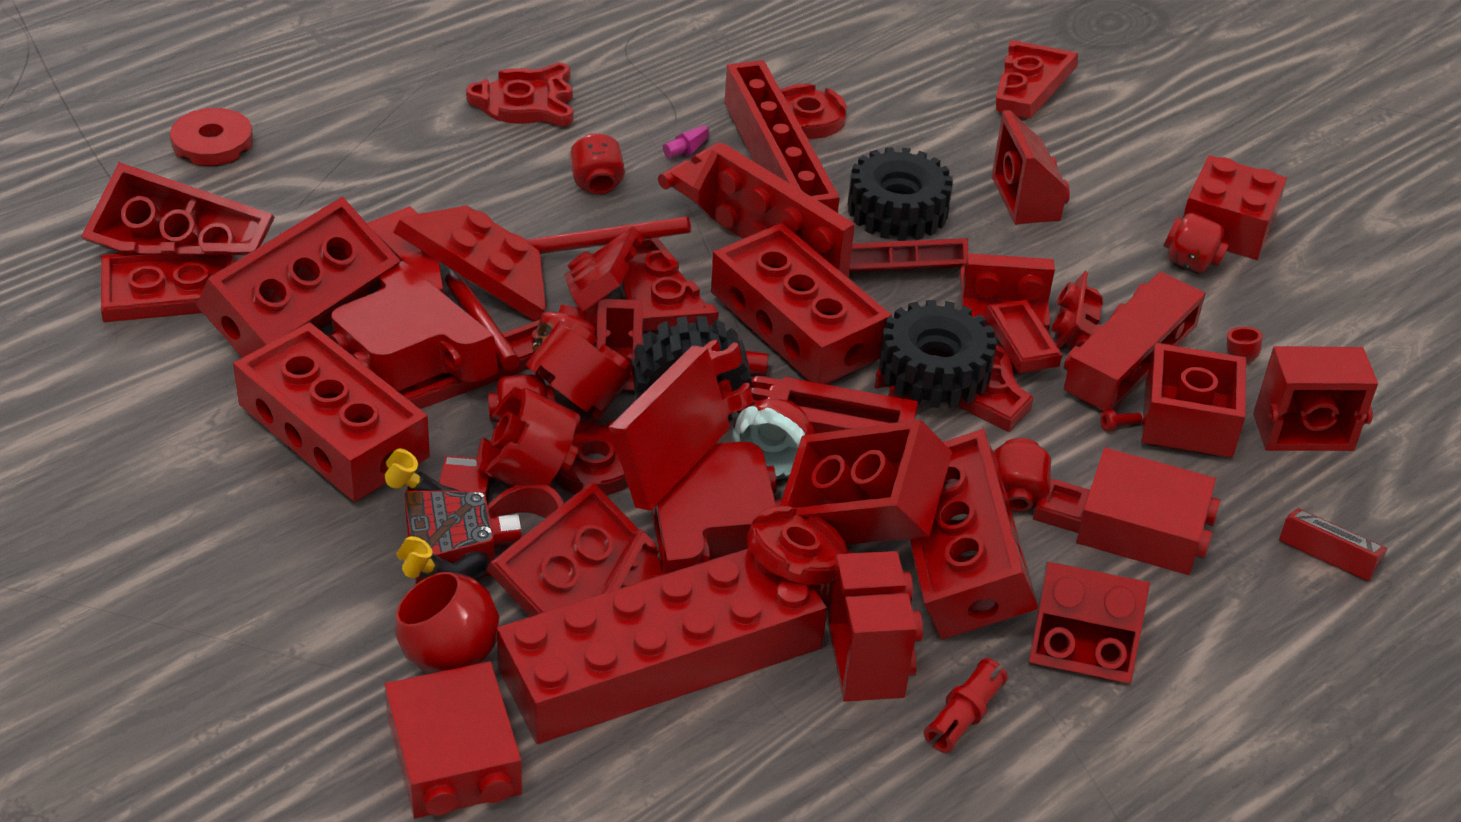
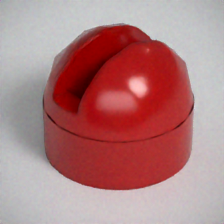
(1244, 342)

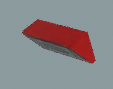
(1332, 544)

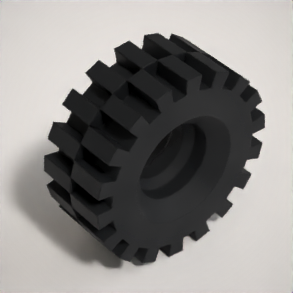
(899, 193)
(960, 340)
(671, 343)

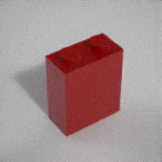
(1149, 511)
(453, 739)

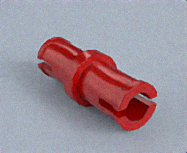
(965, 705)

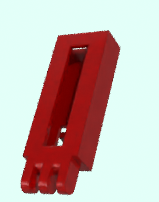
(835, 407)

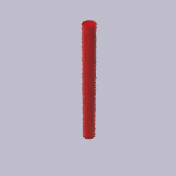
(603, 236)
(475, 309)

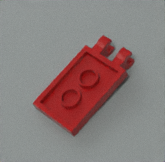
(677, 421)

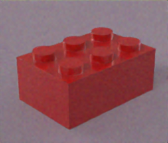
(870, 480)

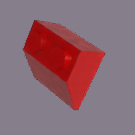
(1027, 174)

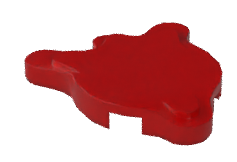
(526, 95)

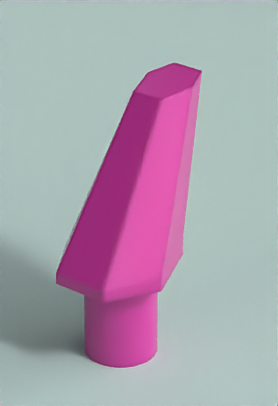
(686, 142)

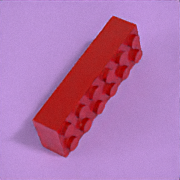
(654, 642)

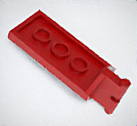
(754, 199)

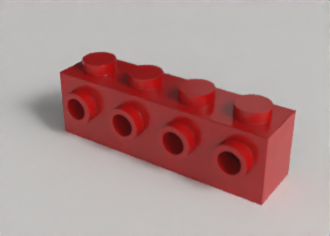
(1121, 350)

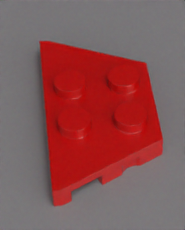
(481, 253)

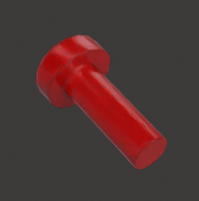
(1110, 420)

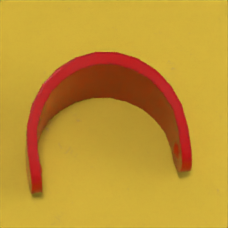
(526, 499)

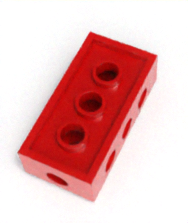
(296, 278)
(799, 303)
(330, 409)
(994, 581)

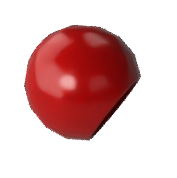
(446, 623)

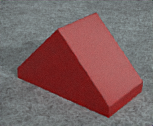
(620, 328)

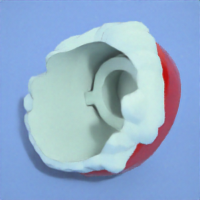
(776, 429)

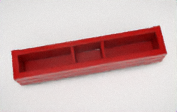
(909, 255)

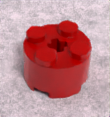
(580, 370)
(529, 440)

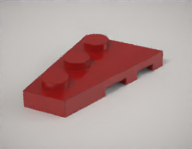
(1032, 77)
(602, 272)
(664, 290)

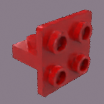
(1006, 279)

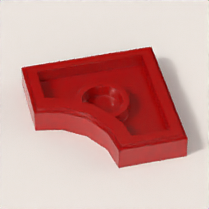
(1003, 400)

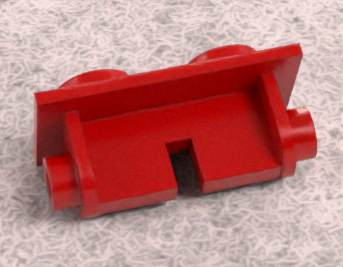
(1077, 313)

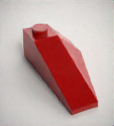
(168, 217)

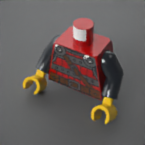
(446, 525)

